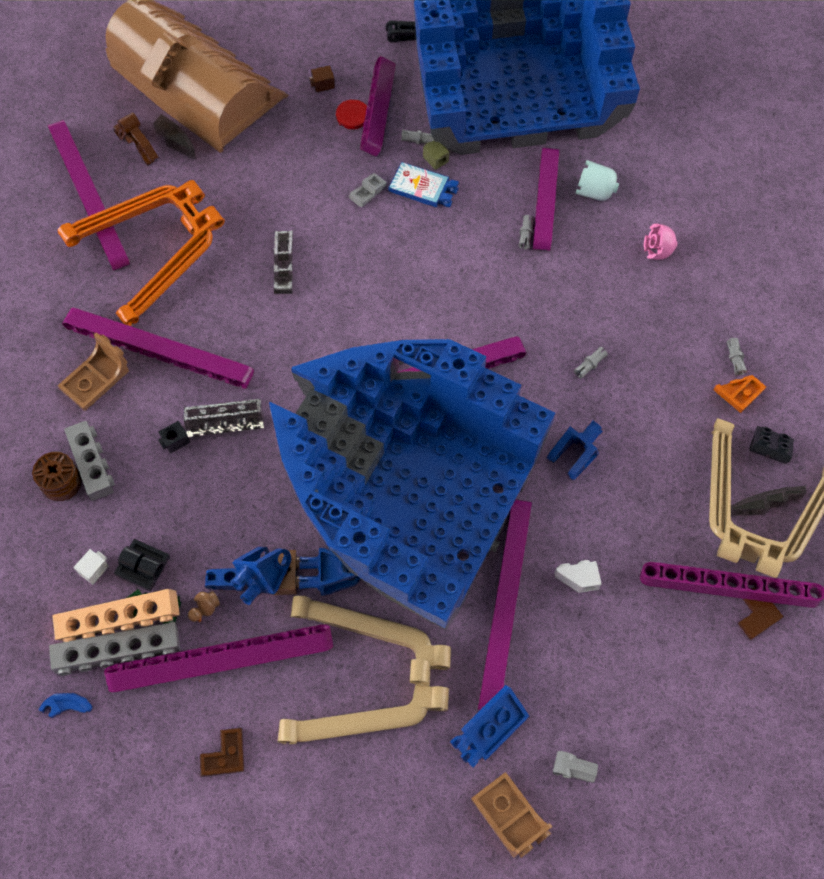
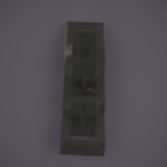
(283, 262)
(762, 502)

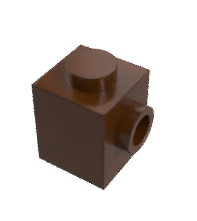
(322, 78)

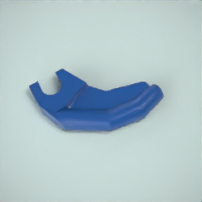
(64, 701)

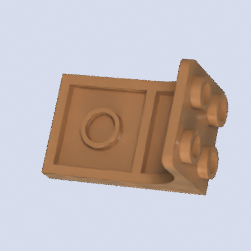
(96, 374)
(511, 816)

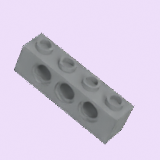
(77, 435)

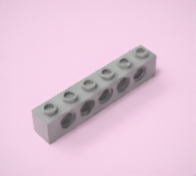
(62, 652)

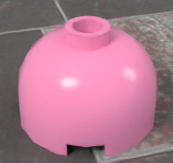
(660, 238)

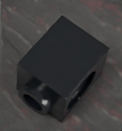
(173, 430)

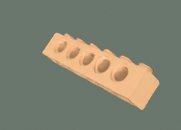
(66, 622)

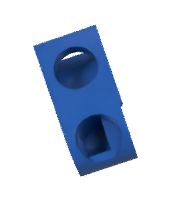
(220, 579)

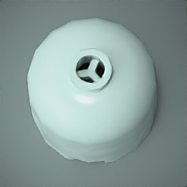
(597, 182)

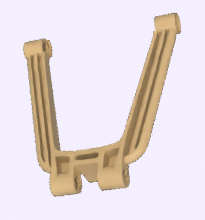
(739, 543)
(424, 697)

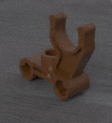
(128, 129)

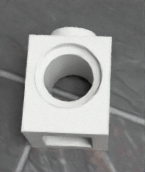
(91, 566)

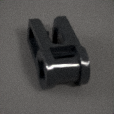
(402, 31)

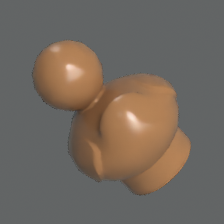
(206, 606)

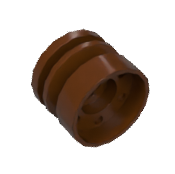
(57, 476)

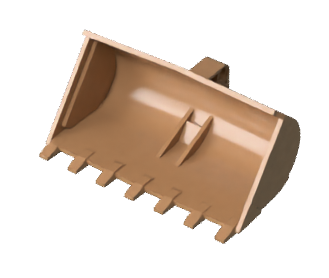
(187, 72)

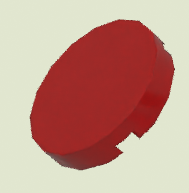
(351, 114)

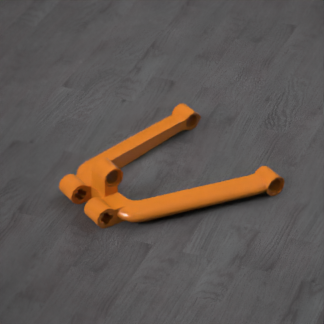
(197, 223)

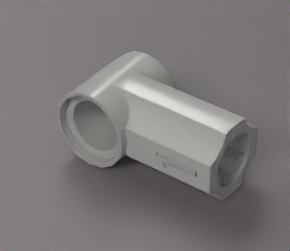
(570, 766)

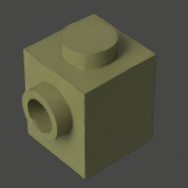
(435, 154)

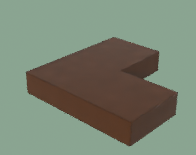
(763, 616)
(229, 759)

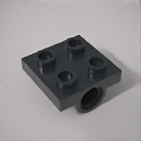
(770, 443)
(141, 564)

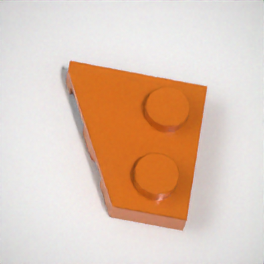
(740, 392)

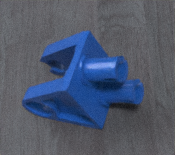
(586, 439)
(332, 573)
(260, 574)

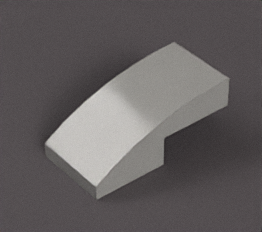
(368, 190)

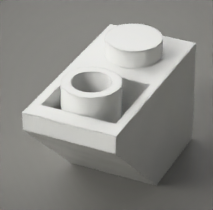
(580, 577)

